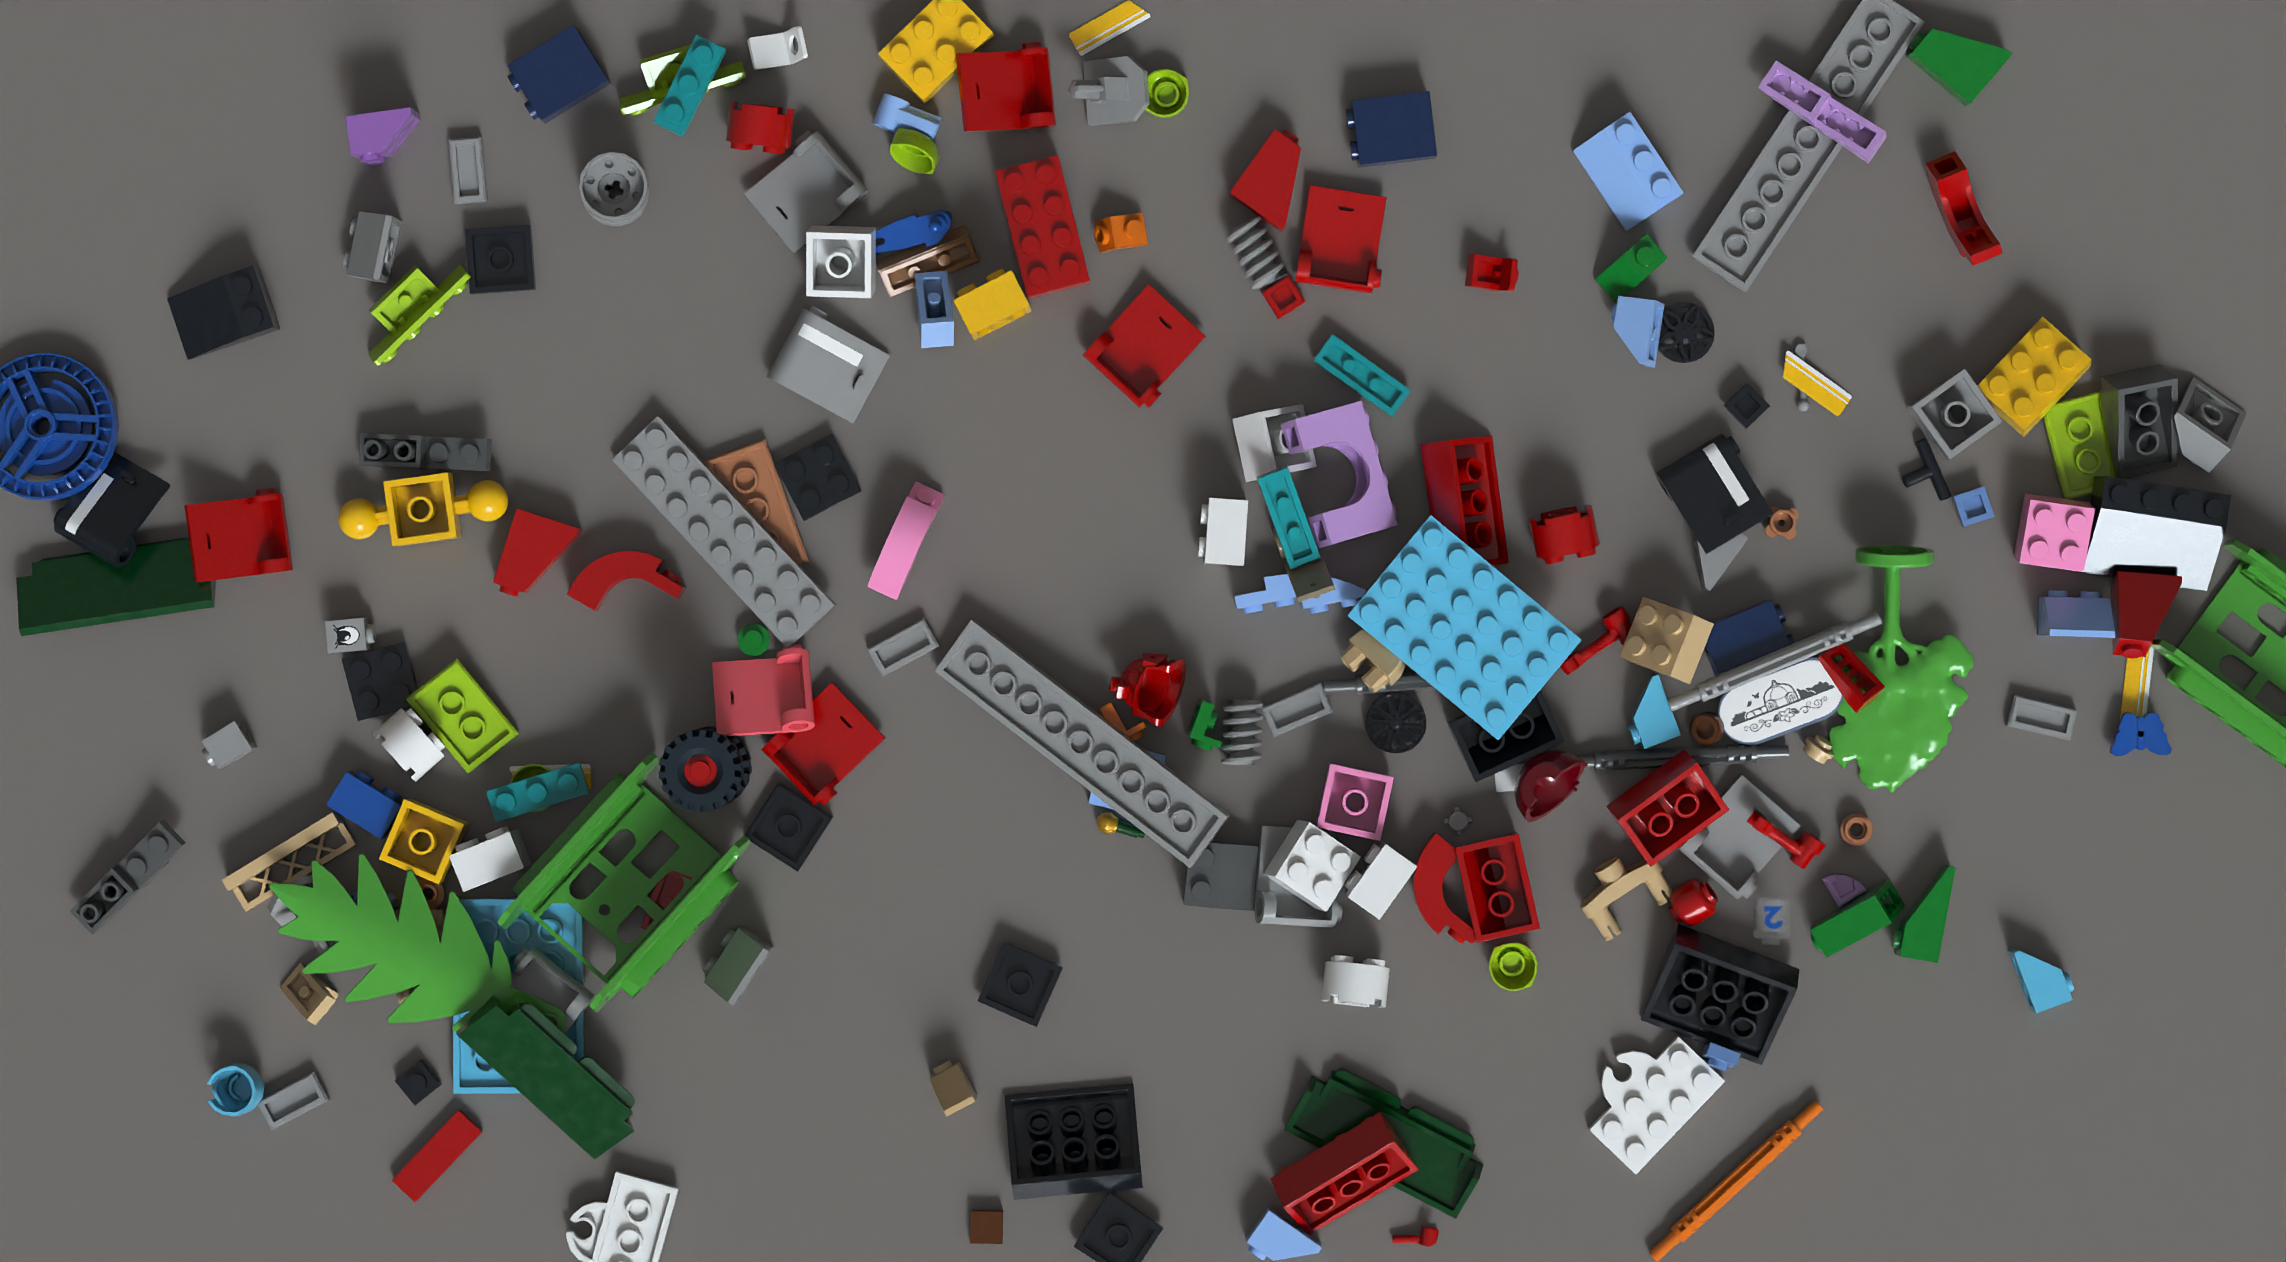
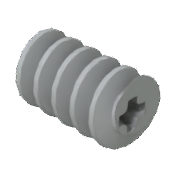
(1256, 253)
(1242, 732)

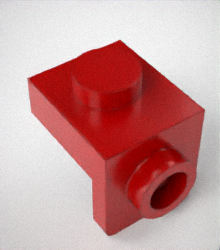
(1491, 273)

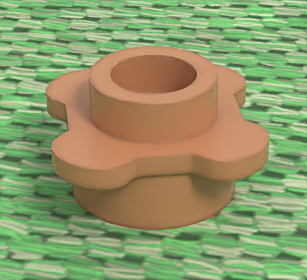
(1788, 529)

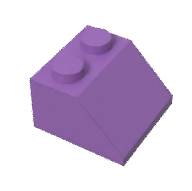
(379, 133)

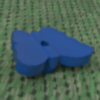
(2152, 735)

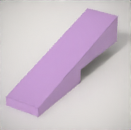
(1823, 111)

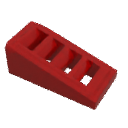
(1851, 691)

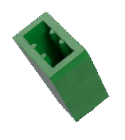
(1957, 62)
(1857, 918)

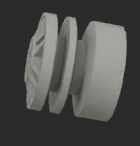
(604, 173)

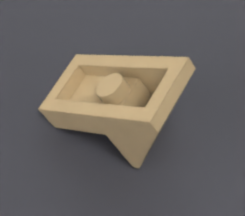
(309, 994)

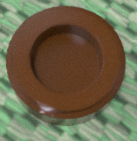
(1707, 728)

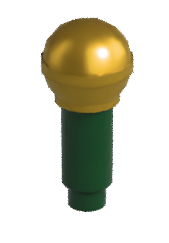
(1109, 823)

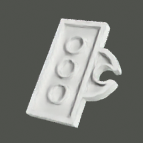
(1652, 1100)
(628, 1225)

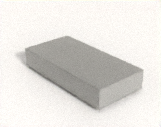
(468, 170)
(903, 647)
(1296, 709)
(2041, 717)
(293, 1100)

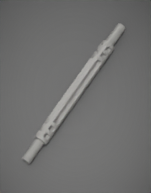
(1774, 661)

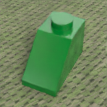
(1631, 268)

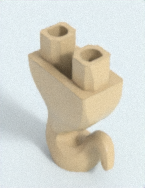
(1385, 665)

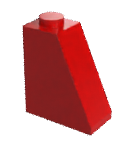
(1270, 179)
(531, 550)
(2139, 609)

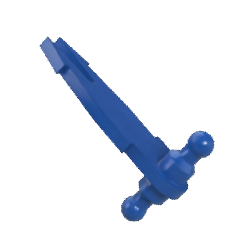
(914, 231)

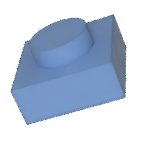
(1973, 506)
(1720, 1057)

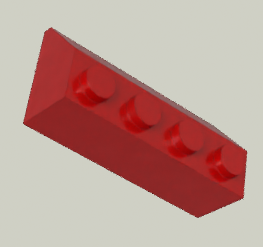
(1466, 493)
(1343, 1173)

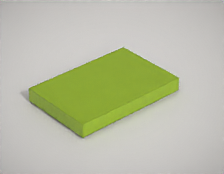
(2078, 444)
(462, 715)

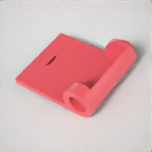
(767, 693)

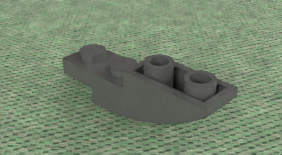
(425, 452)
(128, 877)

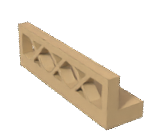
(284, 850)

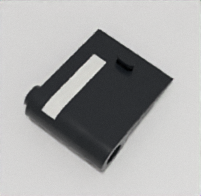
(1712, 490)
(111, 511)

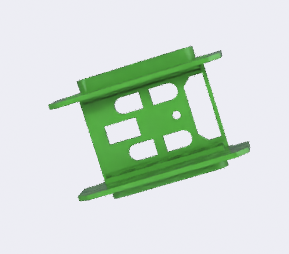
(2196, 661)
(631, 807)

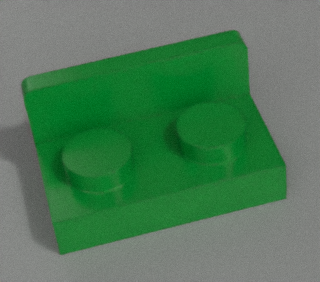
(1202, 719)

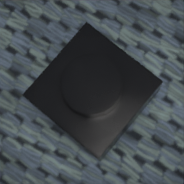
(1746, 405)
(418, 1082)

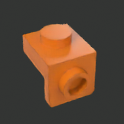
(1120, 232)
(1111, 715)

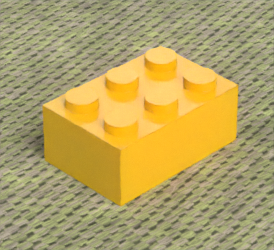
(927, 47)
(992, 303)
(2034, 376)

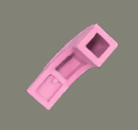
(905, 540)

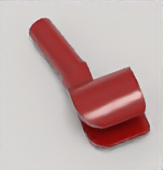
(1427, 1237)

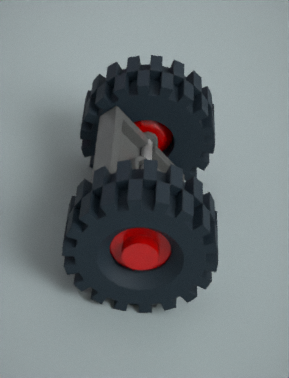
(704, 769)

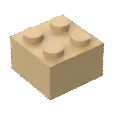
(1666, 640)

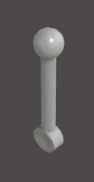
(1803, 404)

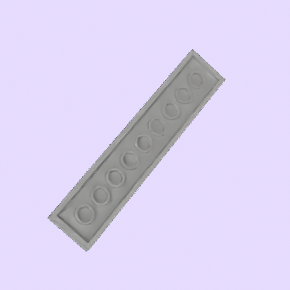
(1800, 153)
(1082, 743)

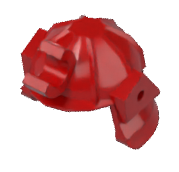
(1151, 687)

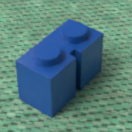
(365, 803)

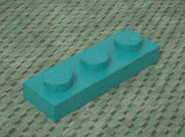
(689, 86)
(1362, 375)
(1288, 517)
(537, 792)

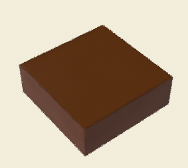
(986, 1227)

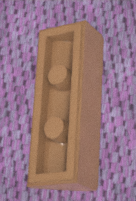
(948, 255)

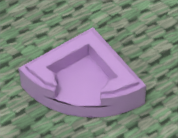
(1842, 888)

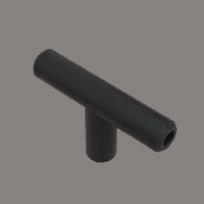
(1930, 470)

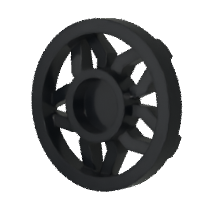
(1685, 333)

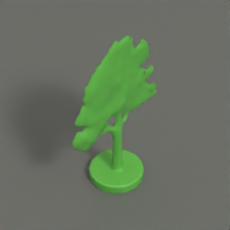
(1914, 710)

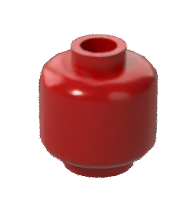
(1693, 902)

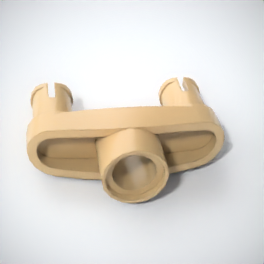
(1616, 882)

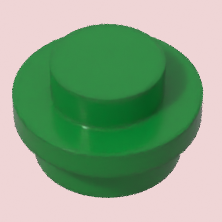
(753, 639)

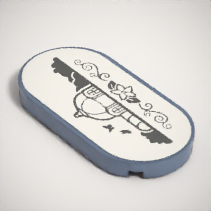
(1779, 703)

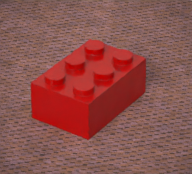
(1667, 808)

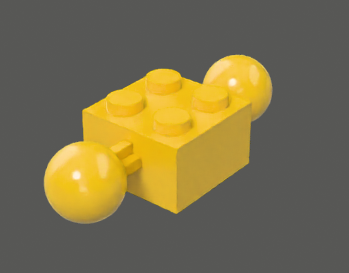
(422, 509)

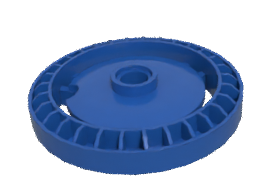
(68, 431)

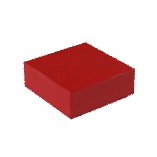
(1283, 297)

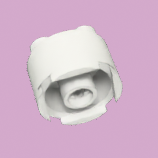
(409, 743)
(1355, 982)

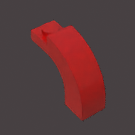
(1959, 209)
(604, 573)
(1427, 884)

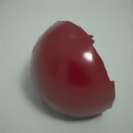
(1547, 782)

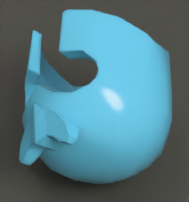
(236, 1089)

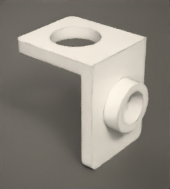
(777, 49)

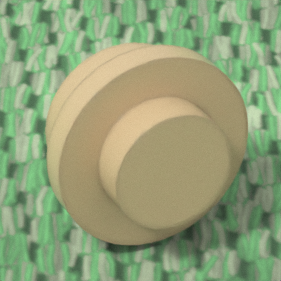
(1818, 748)

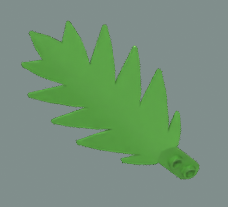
(449, 973)

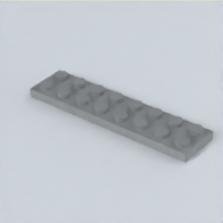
(723, 532)

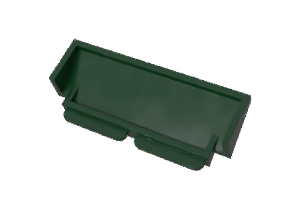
(90, 591)
(543, 1068)
(1437, 1147)

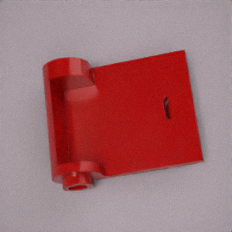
(1006, 89)
(1338, 244)
(1141, 350)
(242, 537)
(828, 751)

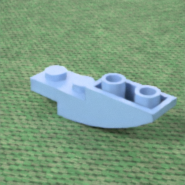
(1279, 590)

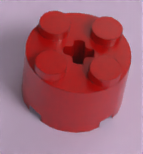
(759, 126)
(1564, 533)

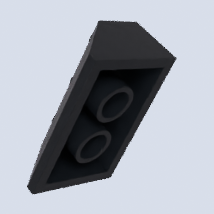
(1526, 737)

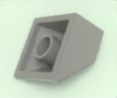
(2206, 425)

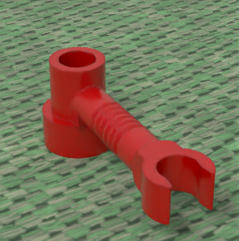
(1618, 629)
(1801, 850)

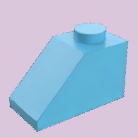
(1652, 716)
(2041, 982)

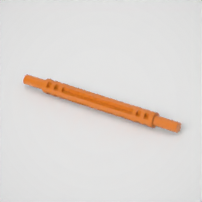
(1735, 1181)

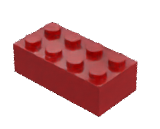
(1042, 227)

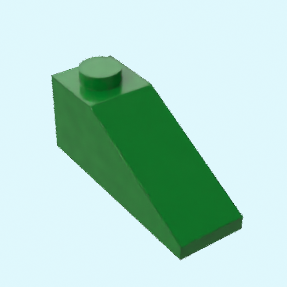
(1924, 924)

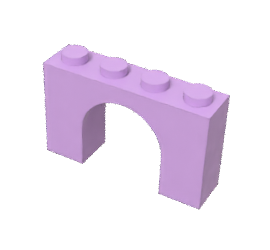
(1349, 432)

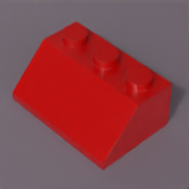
(1497, 887)

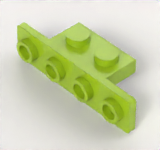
(660, 73)
(410, 305)

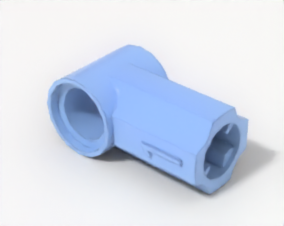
(897, 113)

